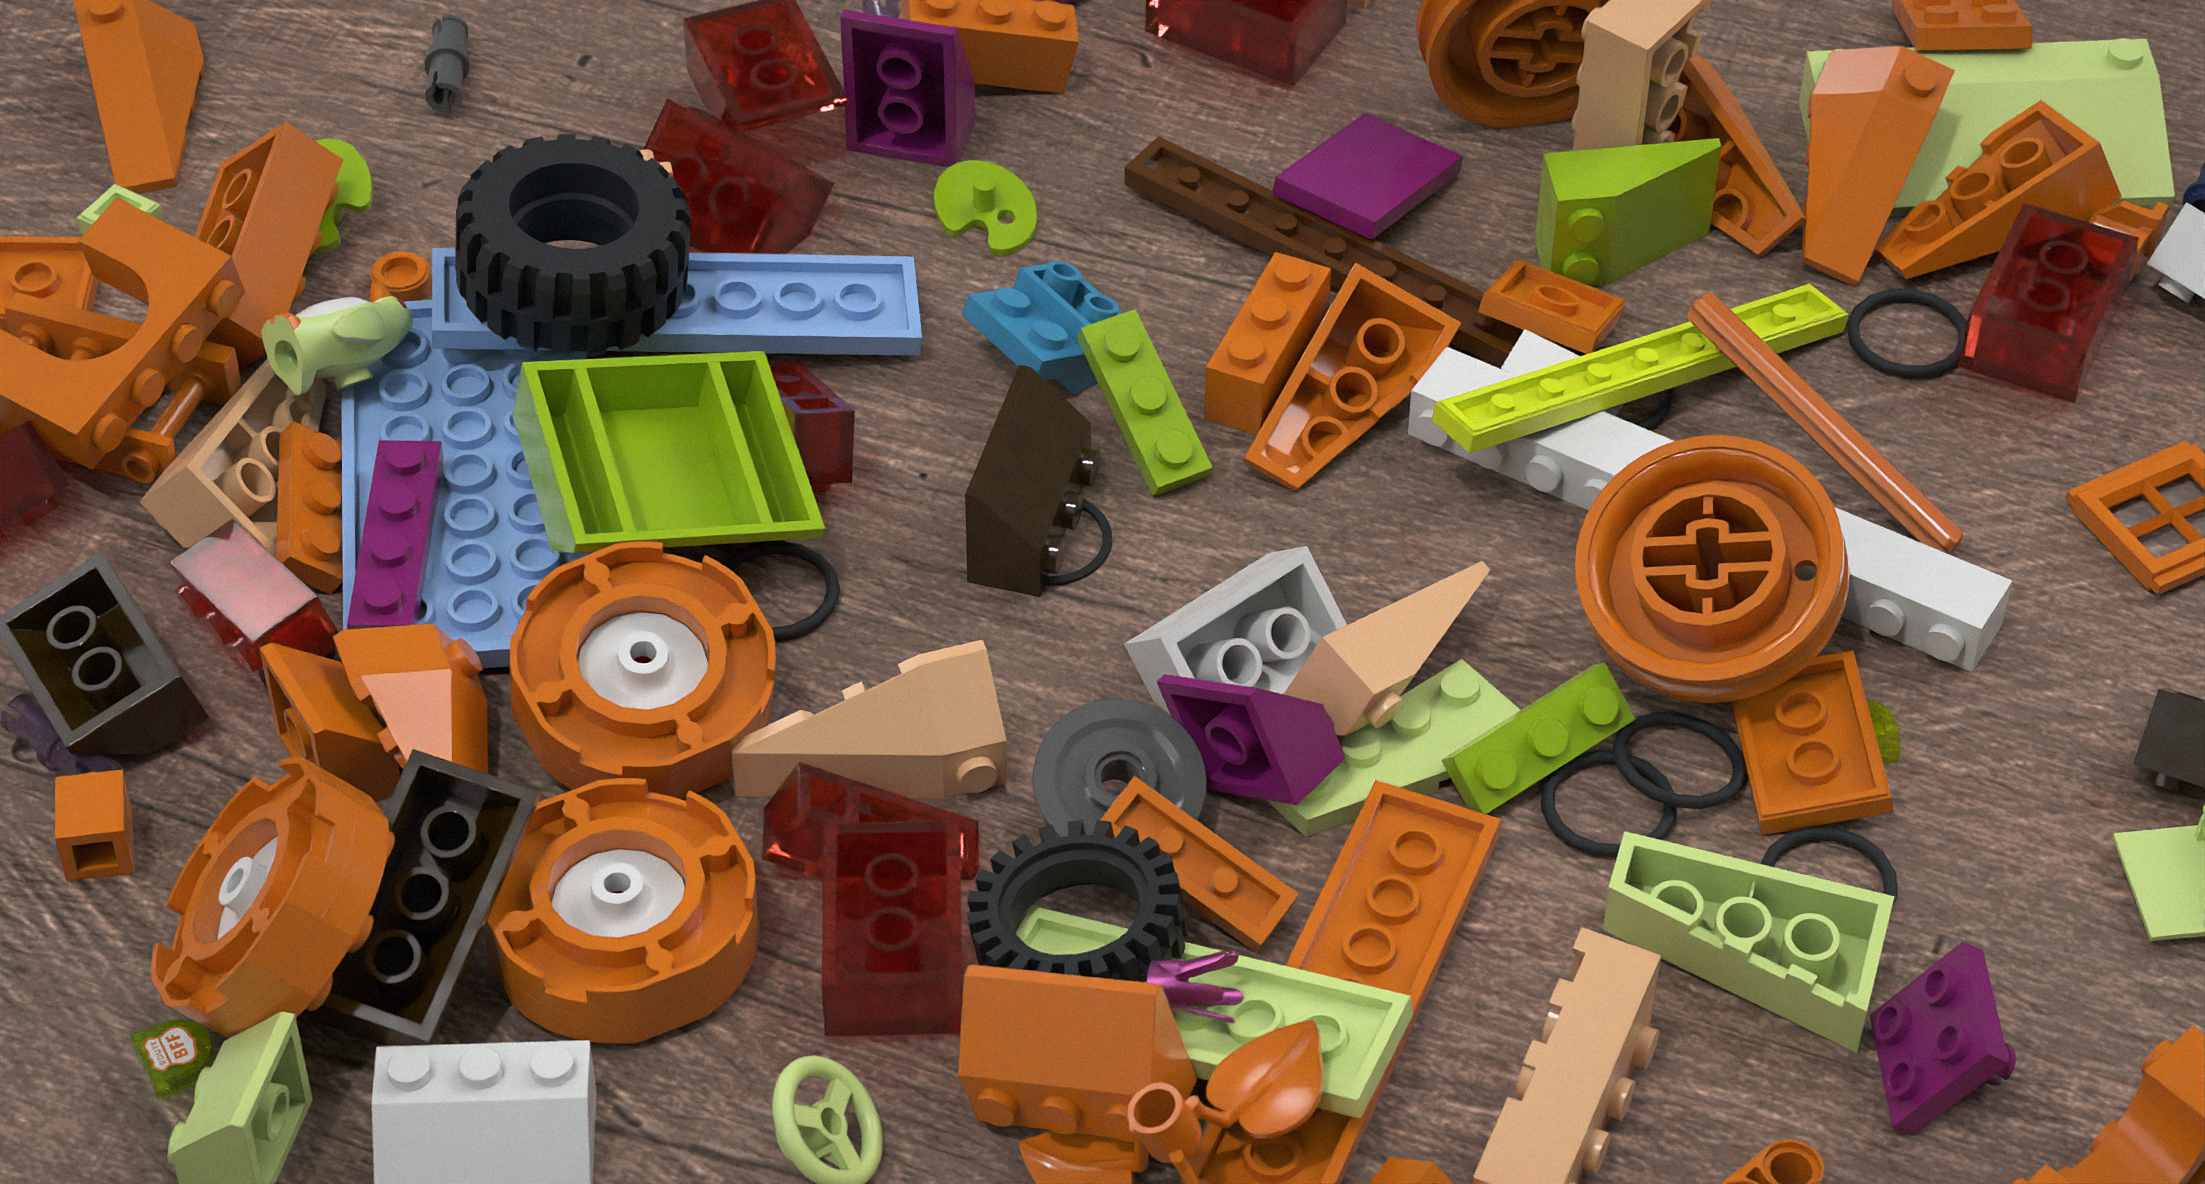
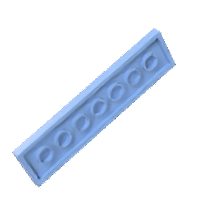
(745, 307)

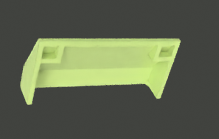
(2097, 85)

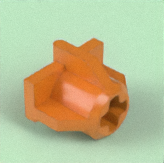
(2137, 222)

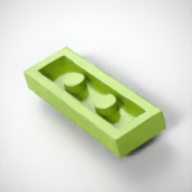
(1144, 402)
(1538, 739)

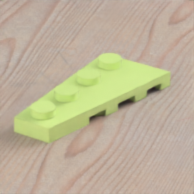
(1406, 750)

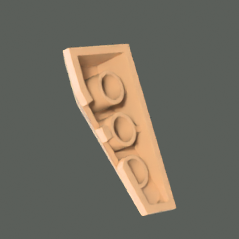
(234, 463)

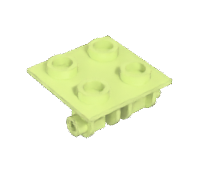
(2167, 878)

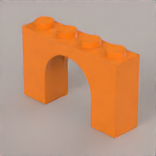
(92, 402)

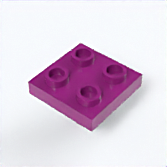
(1940, 1039)

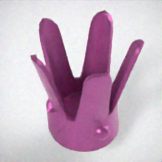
(1181, 994)

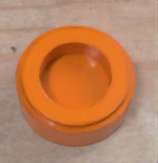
(404, 275)

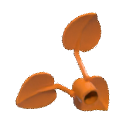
(1263, 1084)

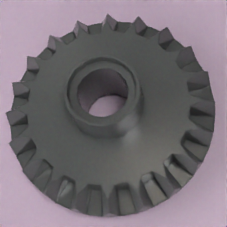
(1117, 743)

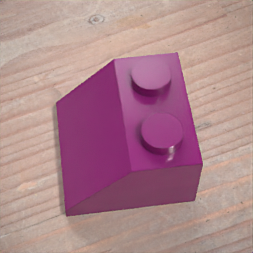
(1254, 737)

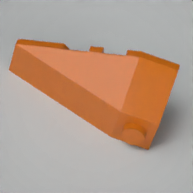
(1864, 137)
(1349, 377)
(421, 689)

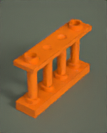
(85, 335)

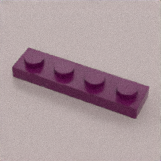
(396, 534)

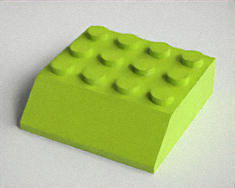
(662, 452)

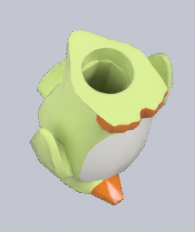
(336, 339)

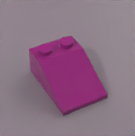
(906, 89)

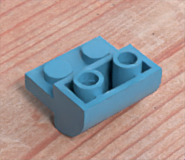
(1041, 320)

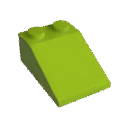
(1623, 206)

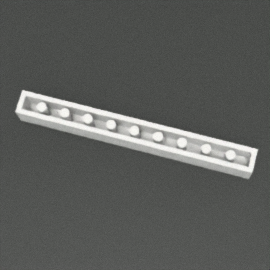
(1893, 580)

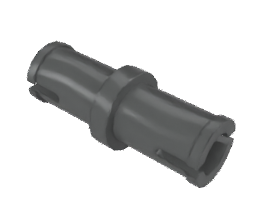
(447, 63)

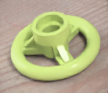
(821, 1129)

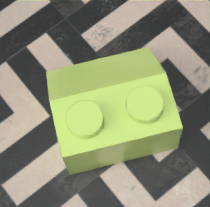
(245, 1108)

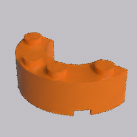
(2159, 1133)

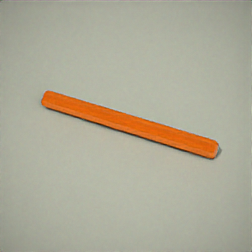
(1824, 424)

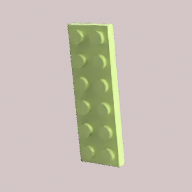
(1355, 1021)

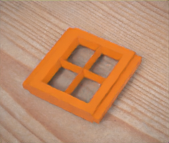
(2150, 515)

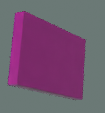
(1367, 176)

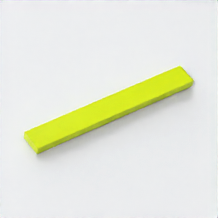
(1627, 371)

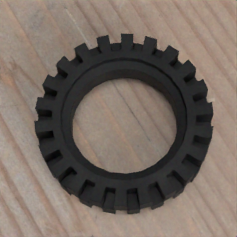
(1070, 862)

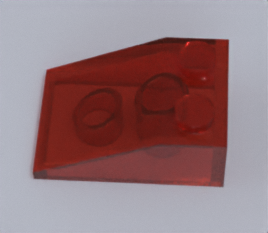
(759, 64)

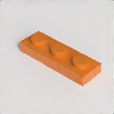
(310, 507)
(1210, 871)

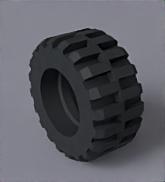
(568, 295)

